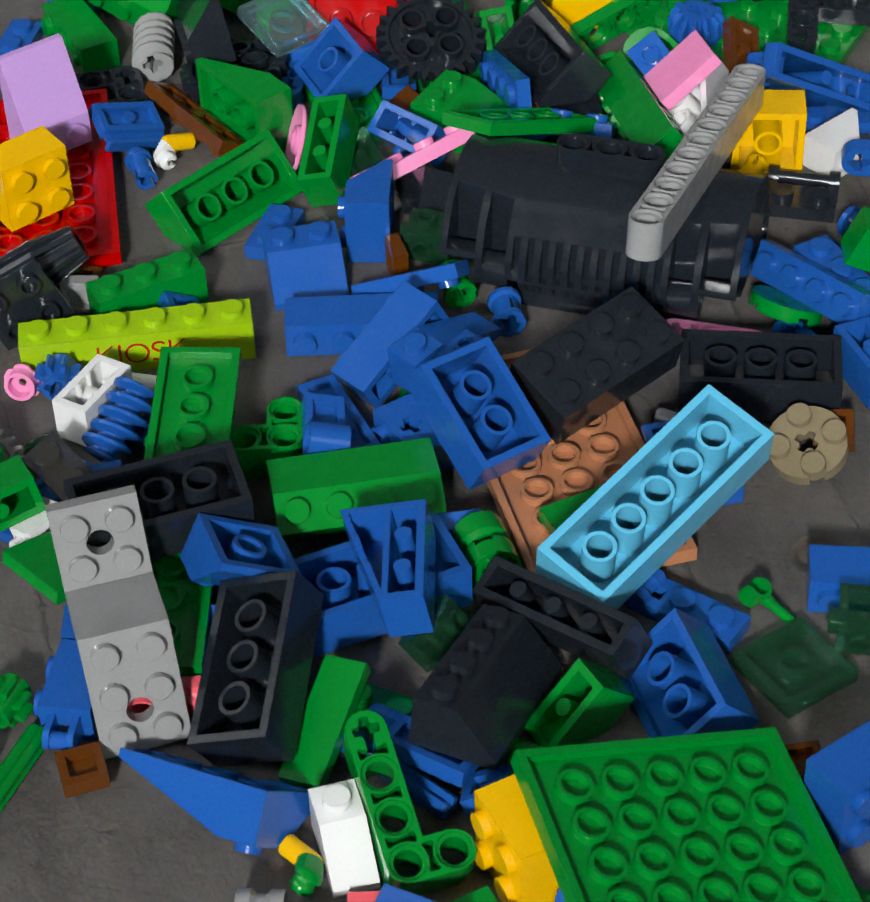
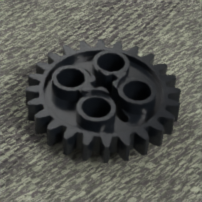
(430, 31)
(248, 55)

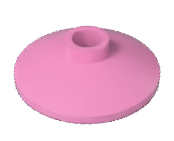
(297, 136)

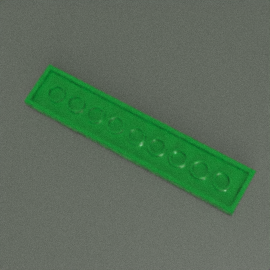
(190, 409)

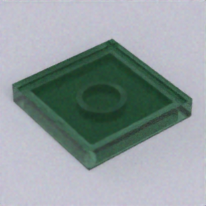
(794, 667)

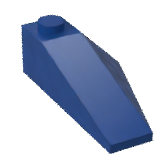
(231, 806)

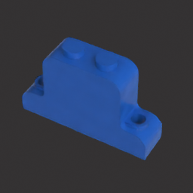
(820, 78)

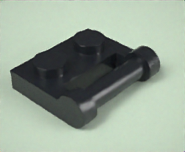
(801, 202)

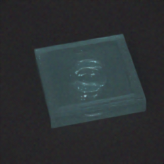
(282, 23)

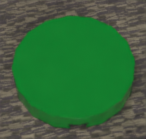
(781, 306)

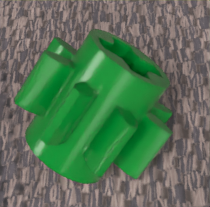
(14, 700)

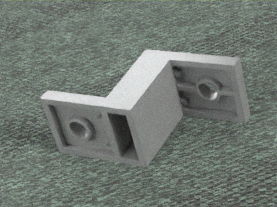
(119, 621)

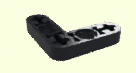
(805, 15)
(113, 80)

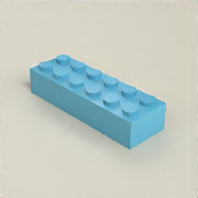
(656, 500)

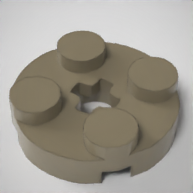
(813, 464)

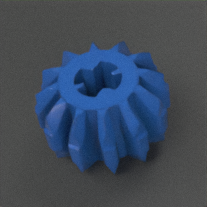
(696, 16)

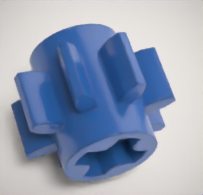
(55, 374)

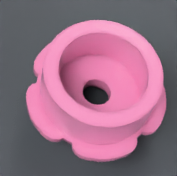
(15, 387)

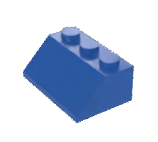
(687, 682)

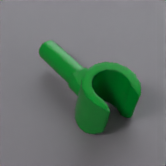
(760, 591)

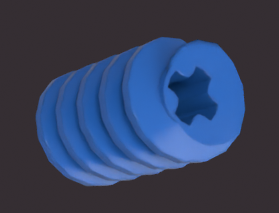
(118, 420)

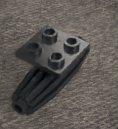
(31, 278)

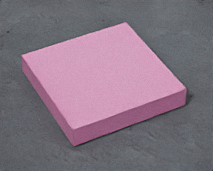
(682, 70)

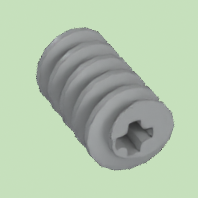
(154, 46)

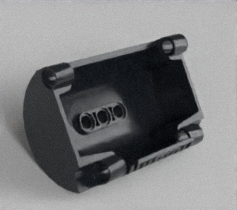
(561, 224)

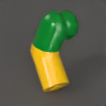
(307, 863)

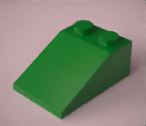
(453, 92)
(245, 99)

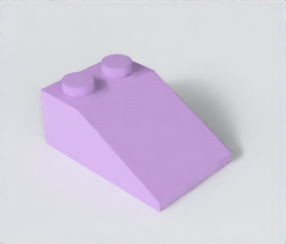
(44, 91)

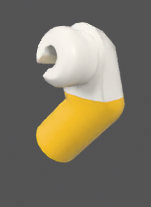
(169, 145)

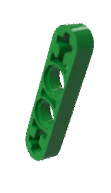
(634, 13)

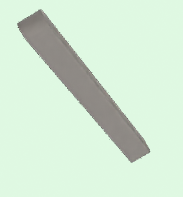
(694, 163)

